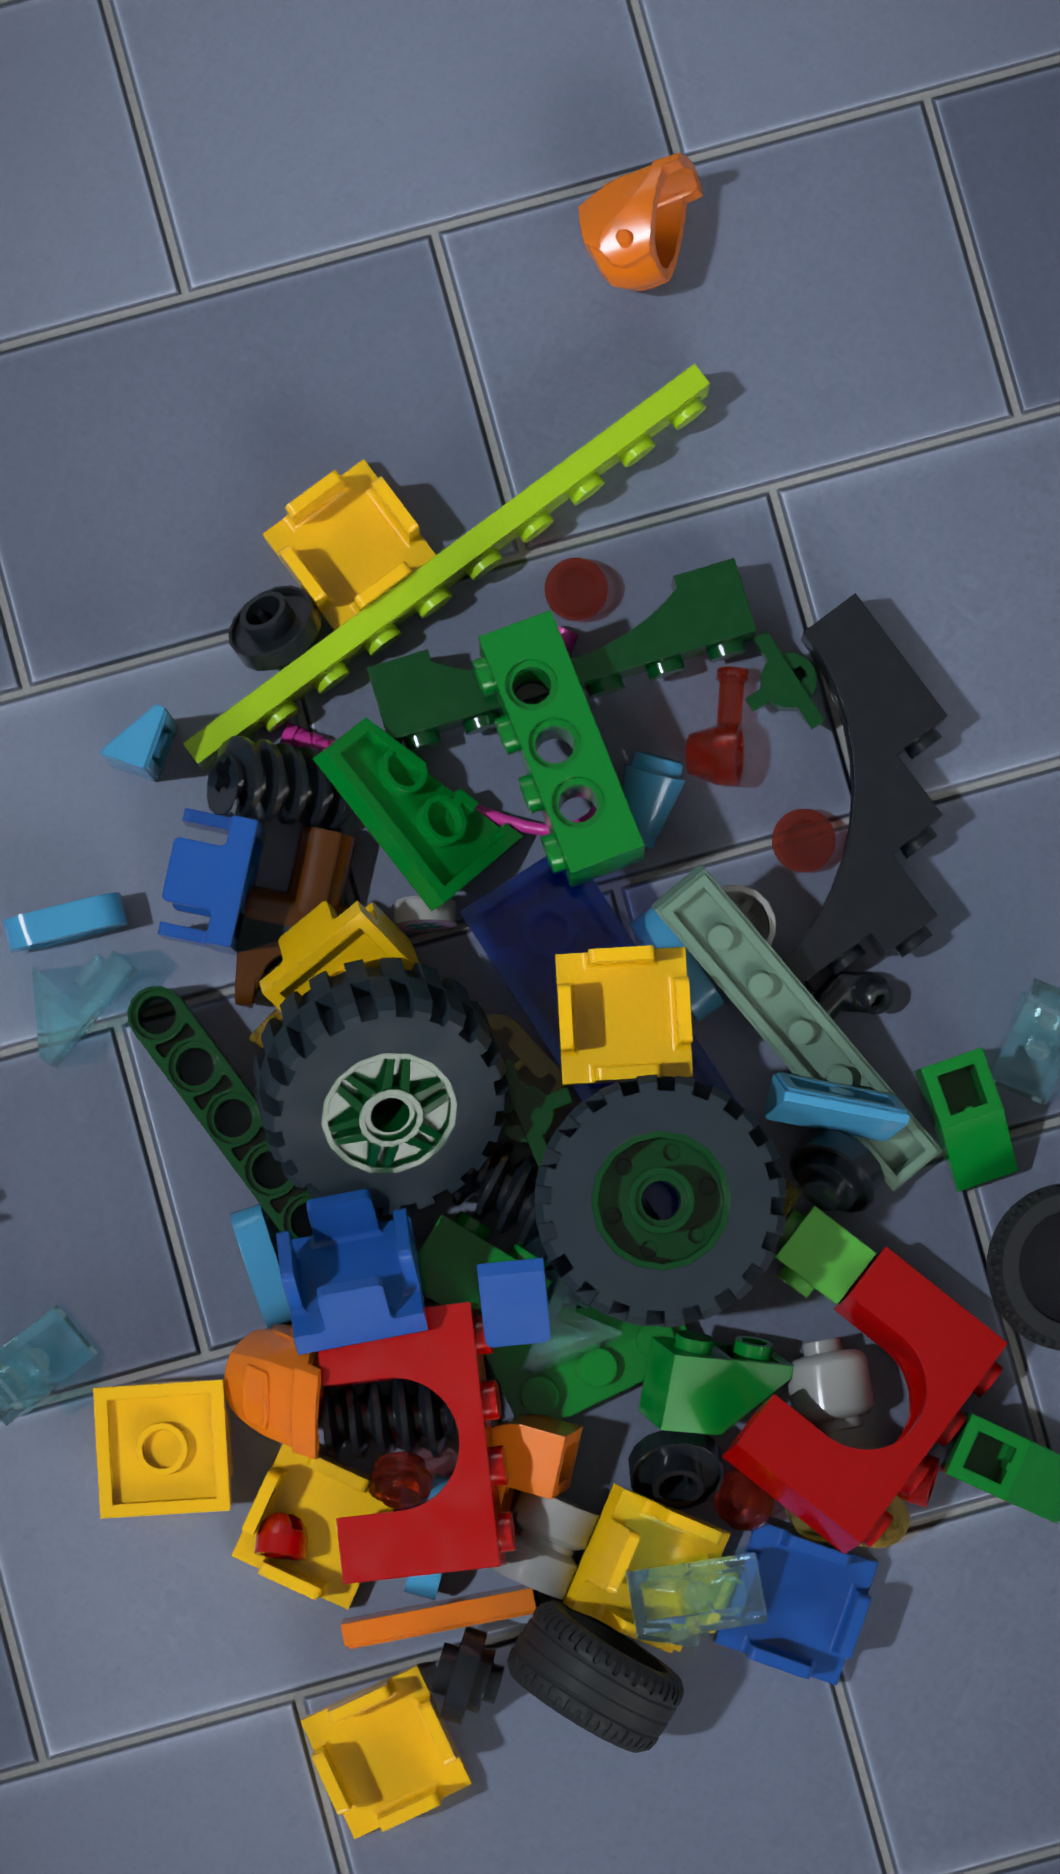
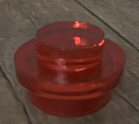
(576, 589)
(803, 840)
(400, 1480)
(742, 1502)

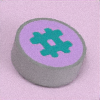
(413, 915)

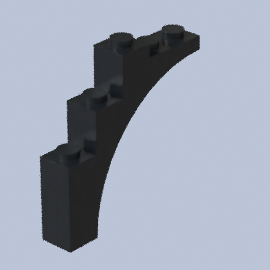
(882, 715)

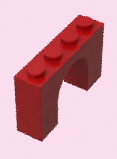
(943, 1361)
(464, 1521)

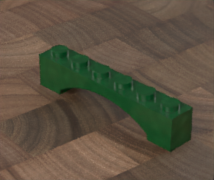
(699, 618)

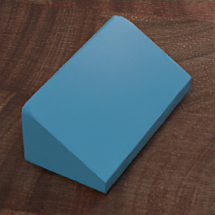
(143, 745)
(834, 1107)

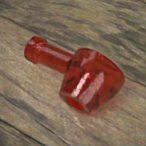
(718, 751)

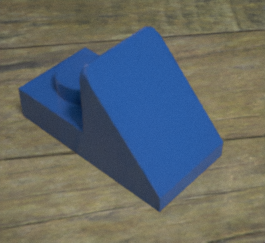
(514, 1302)

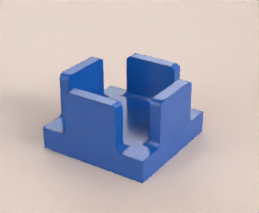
(213, 879)
(352, 1275)
(811, 1601)

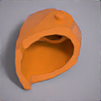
(639, 222)
(276, 1388)

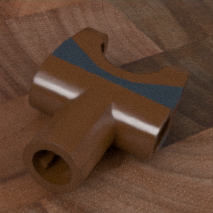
(317, 875)

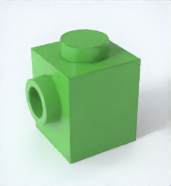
(820, 1255)

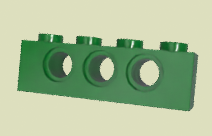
(537, 653)

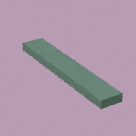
(782, 1008)

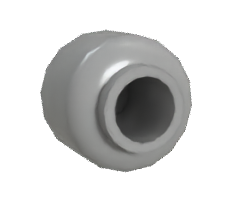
(831, 1386)

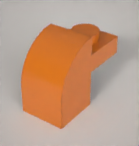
(538, 1456)

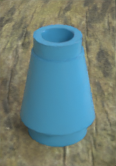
(651, 791)

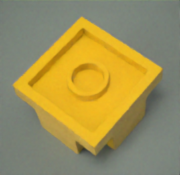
(348, 542)
(327, 942)
(624, 1014)
(163, 1448)
(318, 1495)
(632, 1537)
(385, 1753)

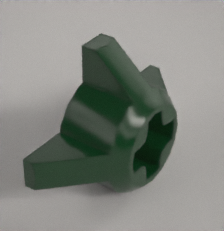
(781, 686)
(534, 1111)

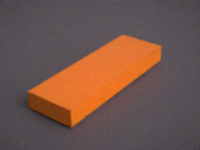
(438, 1616)

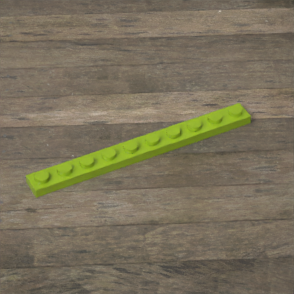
(471, 554)

